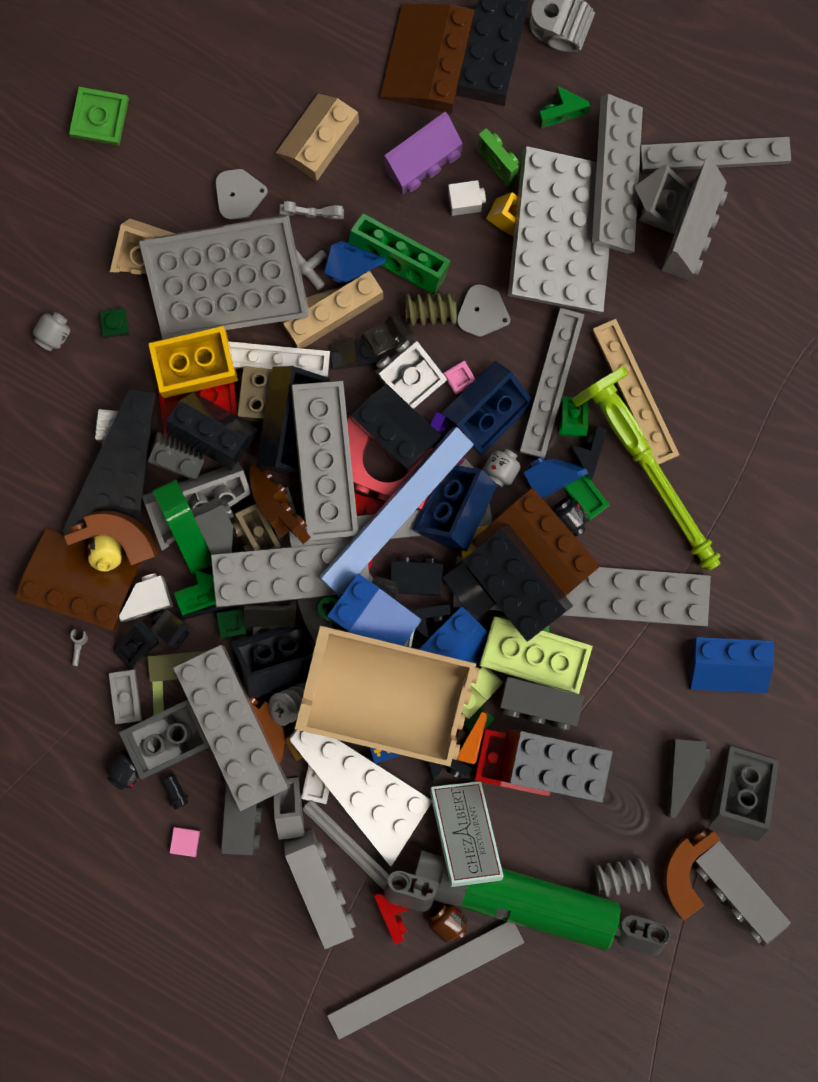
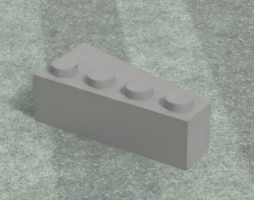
(222, 483)
(318, 889)
(742, 893)

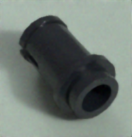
(175, 792)

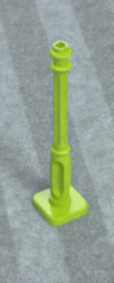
(636, 444)

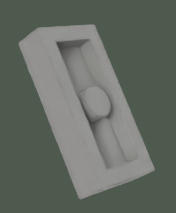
(125, 697)

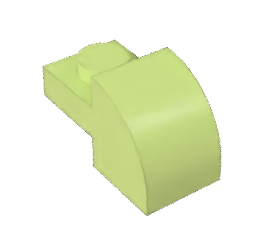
(481, 691)

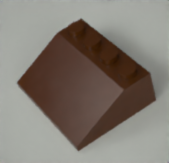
(427, 56)
(547, 540)
(66, 582)

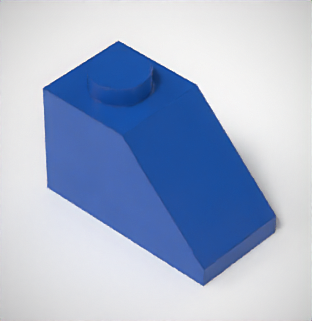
(350, 262)
(552, 475)

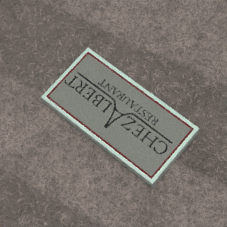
(466, 834)

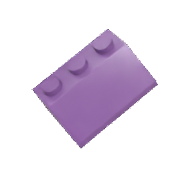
(423, 154)

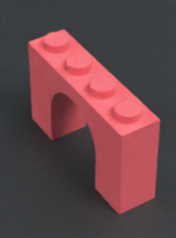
(361, 479)

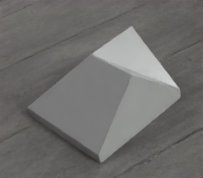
(663, 199)

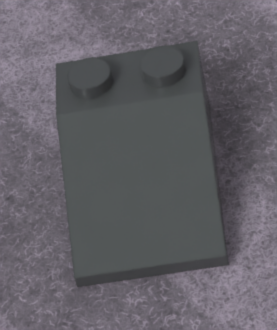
(164, 739)
(745, 794)

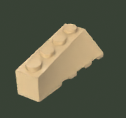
(128, 251)
(333, 309)

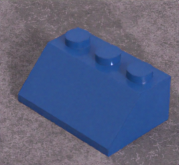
(459, 638)
(731, 665)

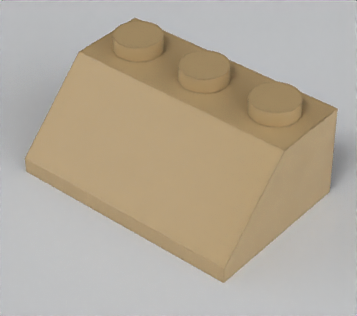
(319, 135)

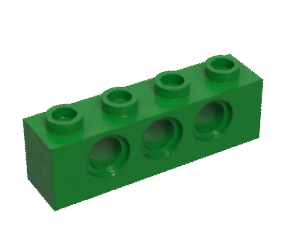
(402, 254)

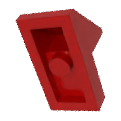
(395, 926)

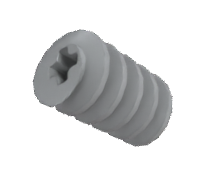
(286, 704)
(622, 877)

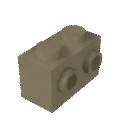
(254, 394)
(254, 530)

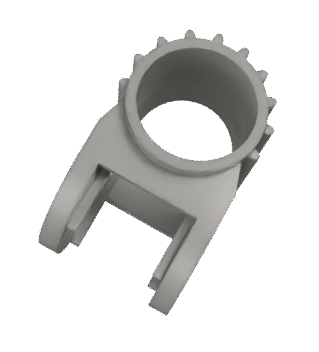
(561, 23)

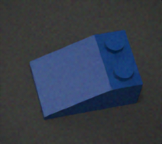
(373, 613)

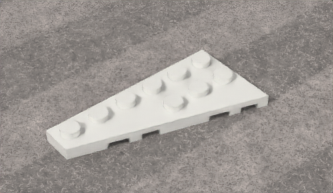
(373, 797)

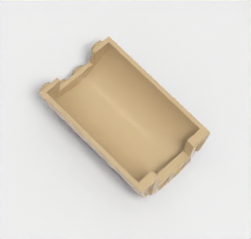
(386, 696)

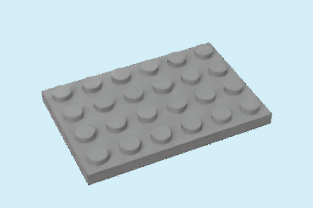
(554, 233)
(225, 277)

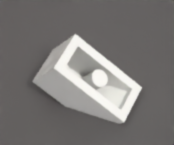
(147, 598)

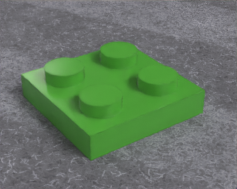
(99, 116)
(501, 162)

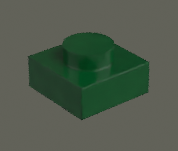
(114, 323)
(231, 623)

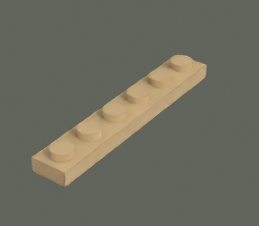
(635, 391)

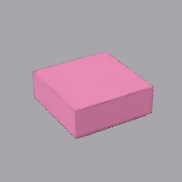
(459, 377)
(185, 841)

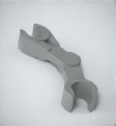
(331, 212)

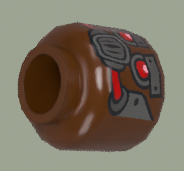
(447, 922)

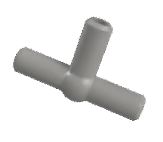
(307, 267)

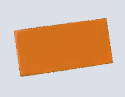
(471, 748)

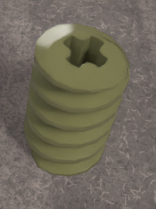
(430, 309)

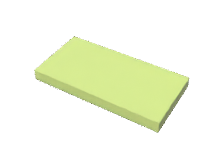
(542, 660)

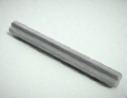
(345, 842)

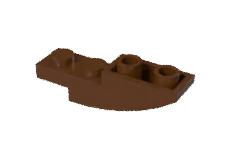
(275, 506)

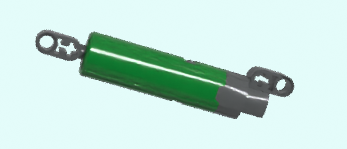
(529, 904)

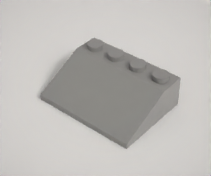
(696, 221)

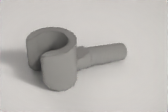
(77, 646)

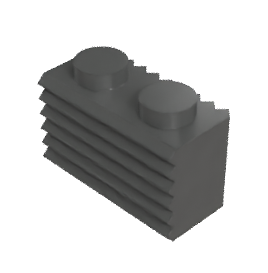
(175, 456)

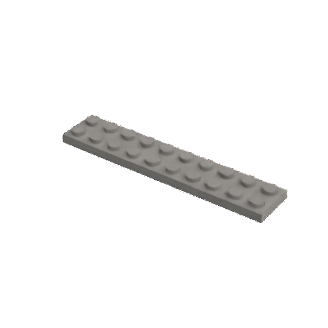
(638, 597)

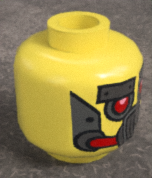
(104, 553)

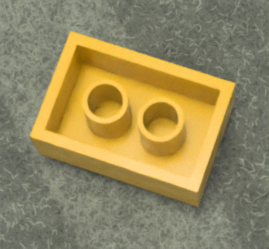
(193, 362)

